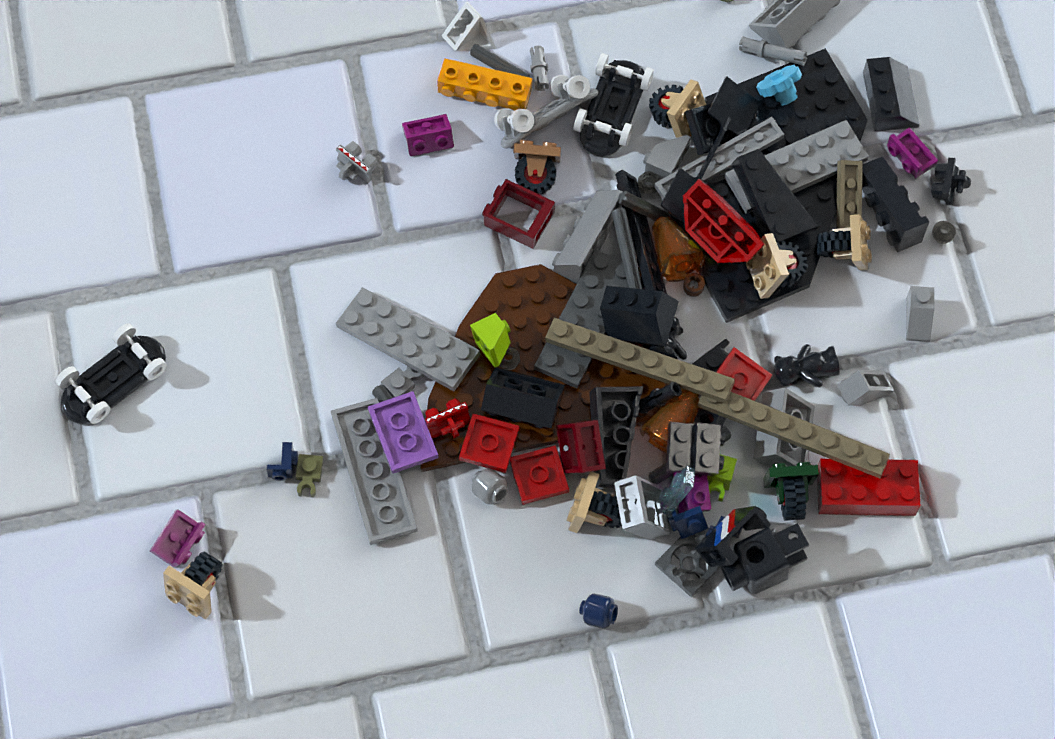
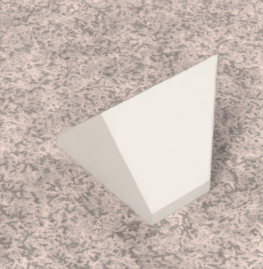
(468, 29)

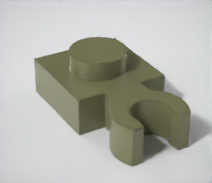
(309, 471)

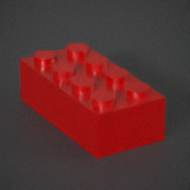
(854, 492)

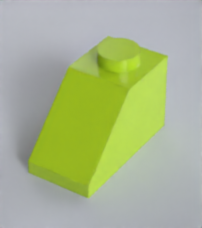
(492, 337)

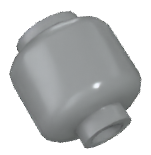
(489, 486)

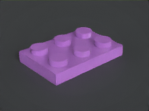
(402, 432)

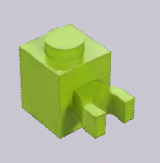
(722, 480)

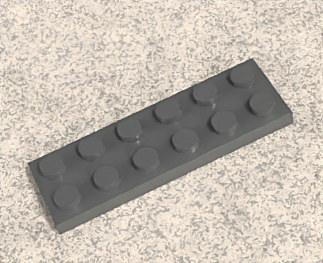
(584, 311)

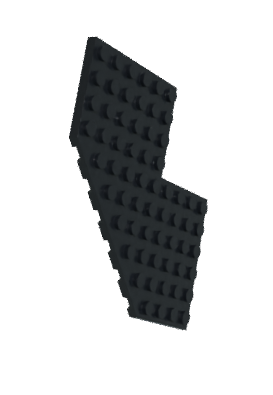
(820, 103)

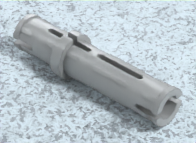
(763, 48)

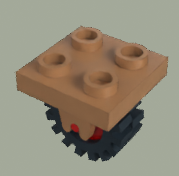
(536, 167)

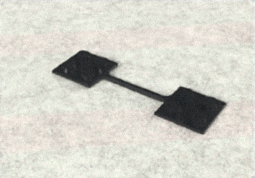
(734, 111)

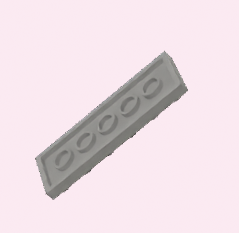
(808, 160)
(408, 339)
(377, 490)

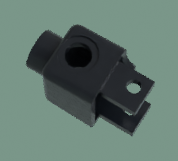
(775, 556)

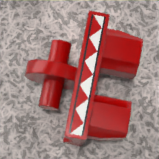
(448, 420)

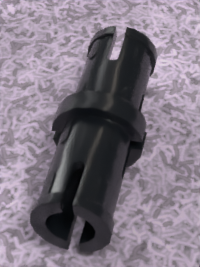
(659, 397)

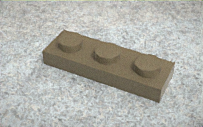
(848, 191)

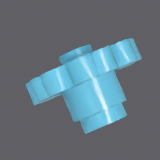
(781, 84)

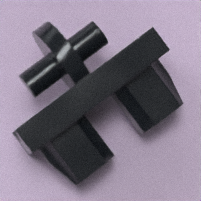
(952, 181)

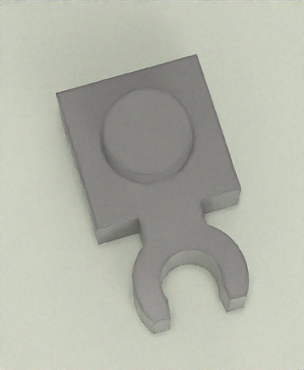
(401, 382)

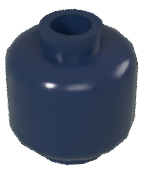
(598, 611)

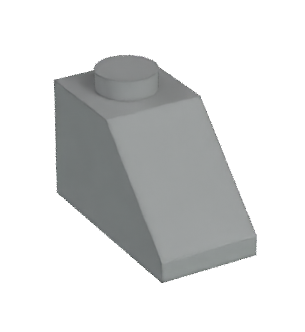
(666, 156)
(919, 313)
(865, 387)

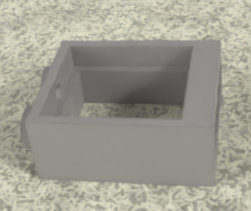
(640, 508)

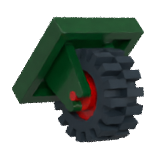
(791, 487)

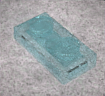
(679, 488)

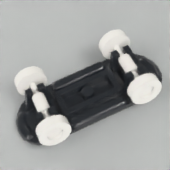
(609, 116)
(112, 378)

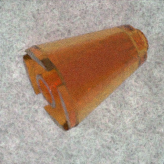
(675, 250)
(679, 409)

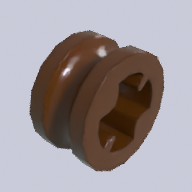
(696, 278)

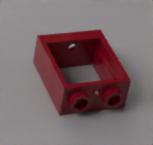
(510, 189)
(583, 446)

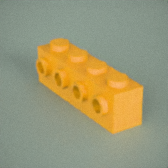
(484, 85)

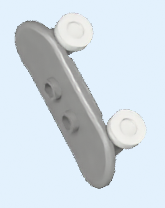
(522, 122)

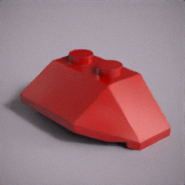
(718, 226)

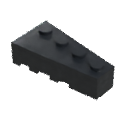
(771, 199)
(892, 205)
(616, 415)

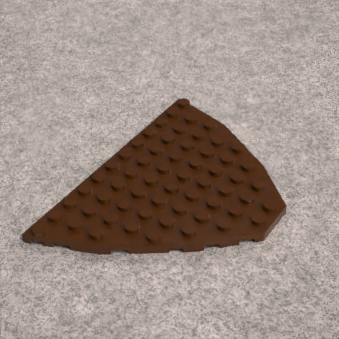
(529, 303)

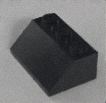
(890, 94)
(638, 315)
(522, 398)

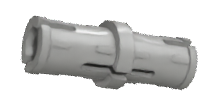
(539, 68)

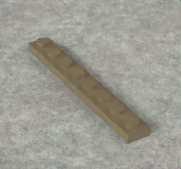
(639, 360)
(799, 433)

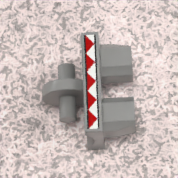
(352, 166)

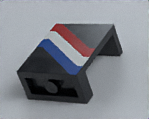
(714, 547)

